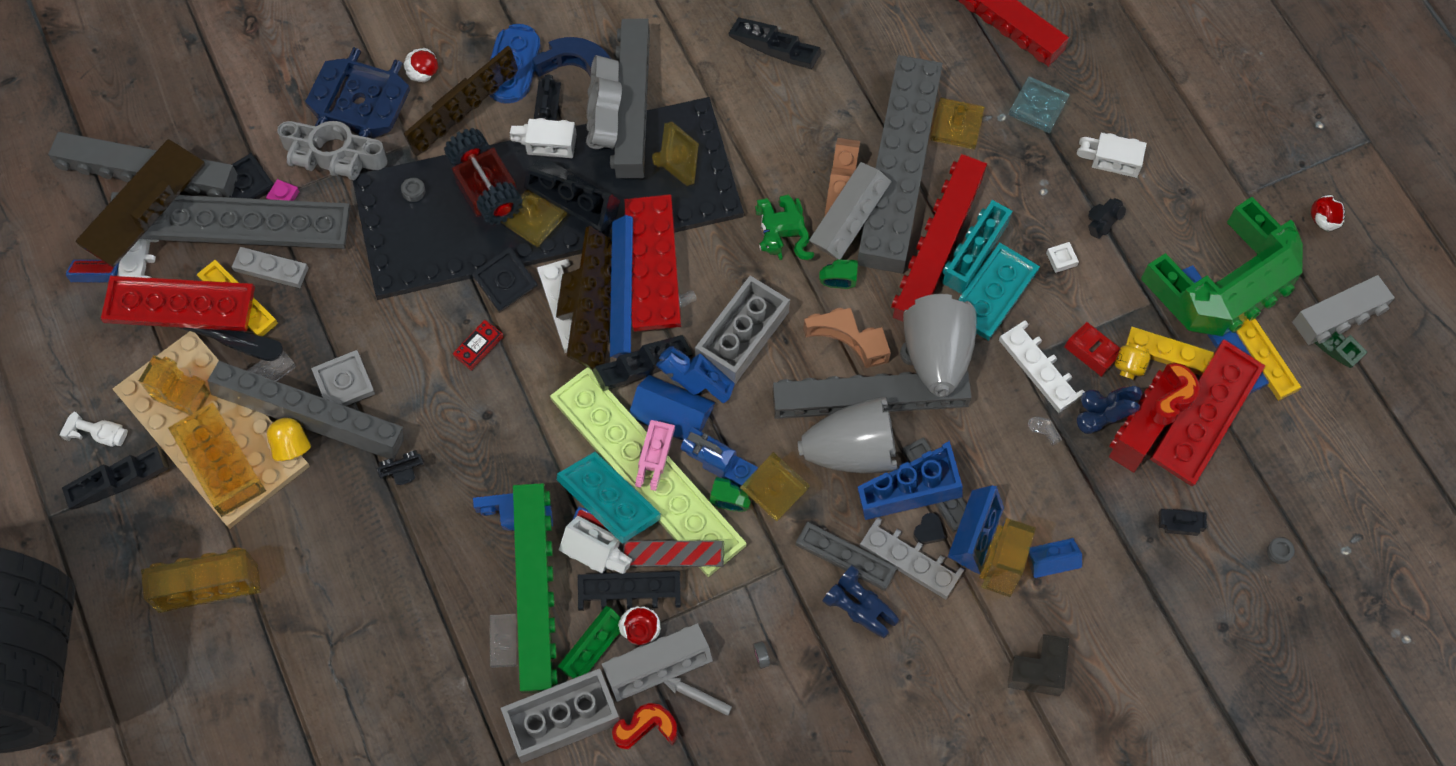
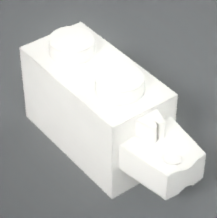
(546, 137)
(593, 546)

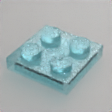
(1039, 104)

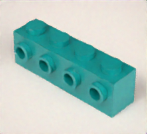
(977, 247)

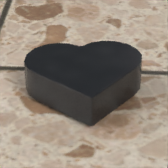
(929, 530)

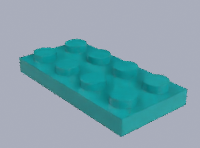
(998, 288)
(608, 497)

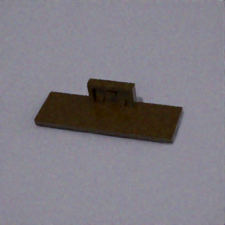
(460, 101)
(140, 203)
(587, 300)

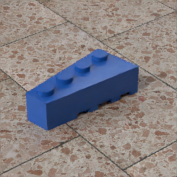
(913, 485)

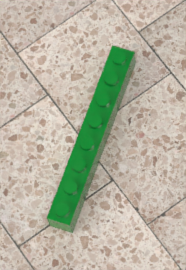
(533, 588)

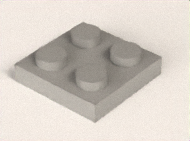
(343, 379)

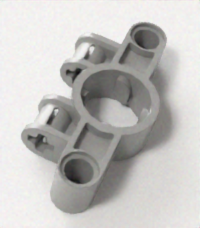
(603, 103)
(357, 152)

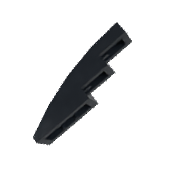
(771, 42)
(637, 364)
(113, 479)

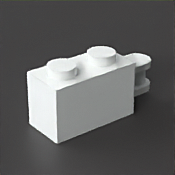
(1113, 153)

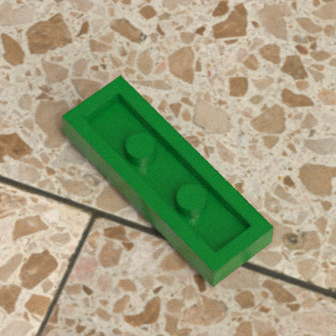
(591, 644)

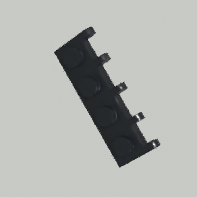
(629, 587)

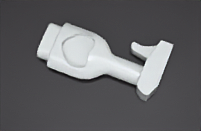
(102, 431)

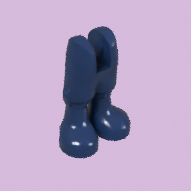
(1107, 409)
(869, 606)

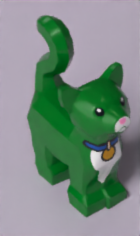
(783, 224)

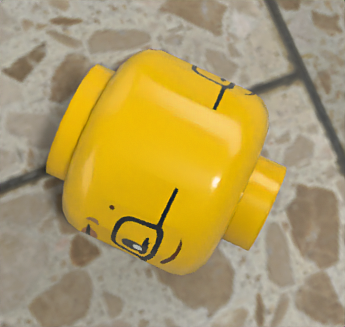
(1132, 360)

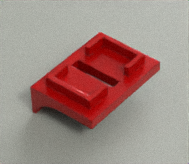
(1084, 340)

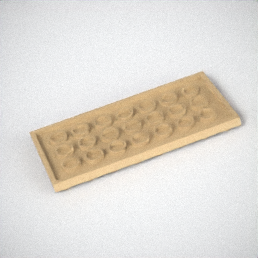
(246, 425)

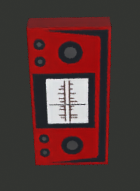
(477, 345)

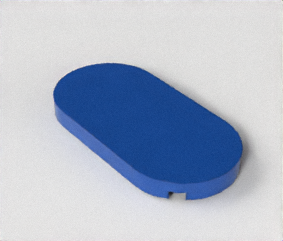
(525, 46)

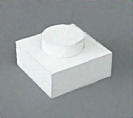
(1062, 257)

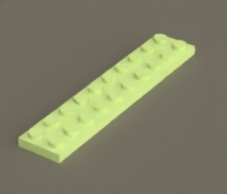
(620, 441)

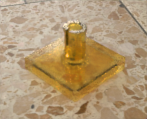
(957, 123)
(677, 154)
(535, 218)
(775, 486)

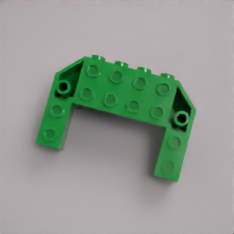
(1245, 291)

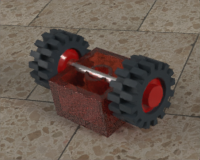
(482, 177)

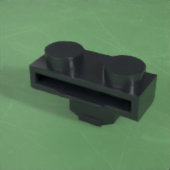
(1105, 216)
(401, 469)
(1182, 521)

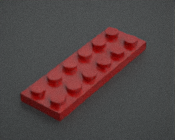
(653, 264)
(178, 303)
(1199, 430)

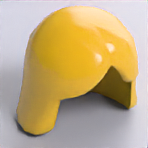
(287, 439)

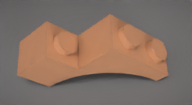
(843, 167)
(841, 325)

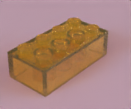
(217, 459)
(200, 580)

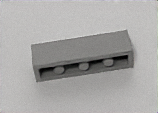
(850, 210)
(1343, 310)
(657, 662)

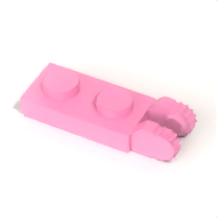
(655, 452)

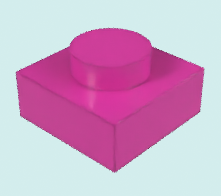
(283, 191)

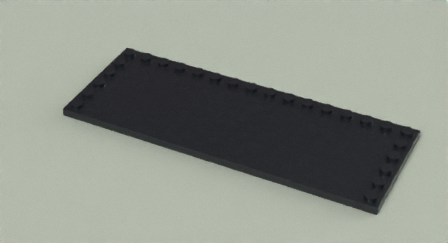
(444, 241)

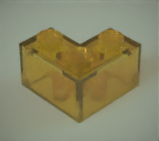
(172, 388)

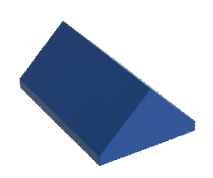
(670, 405)
(977, 528)

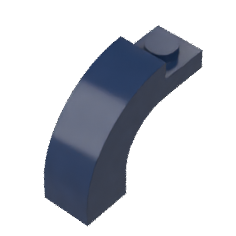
(566, 52)

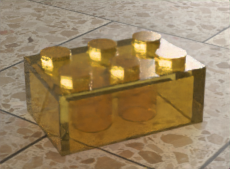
(1006, 557)

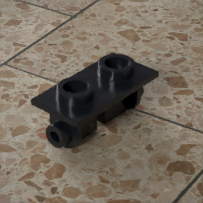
(547, 98)

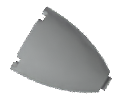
(940, 340)
(853, 439)

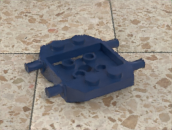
(382, 89)

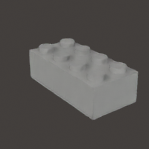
(743, 328)
(560, 715)

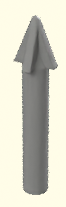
(676, 685)

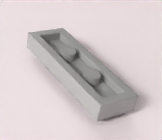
(270, 267)

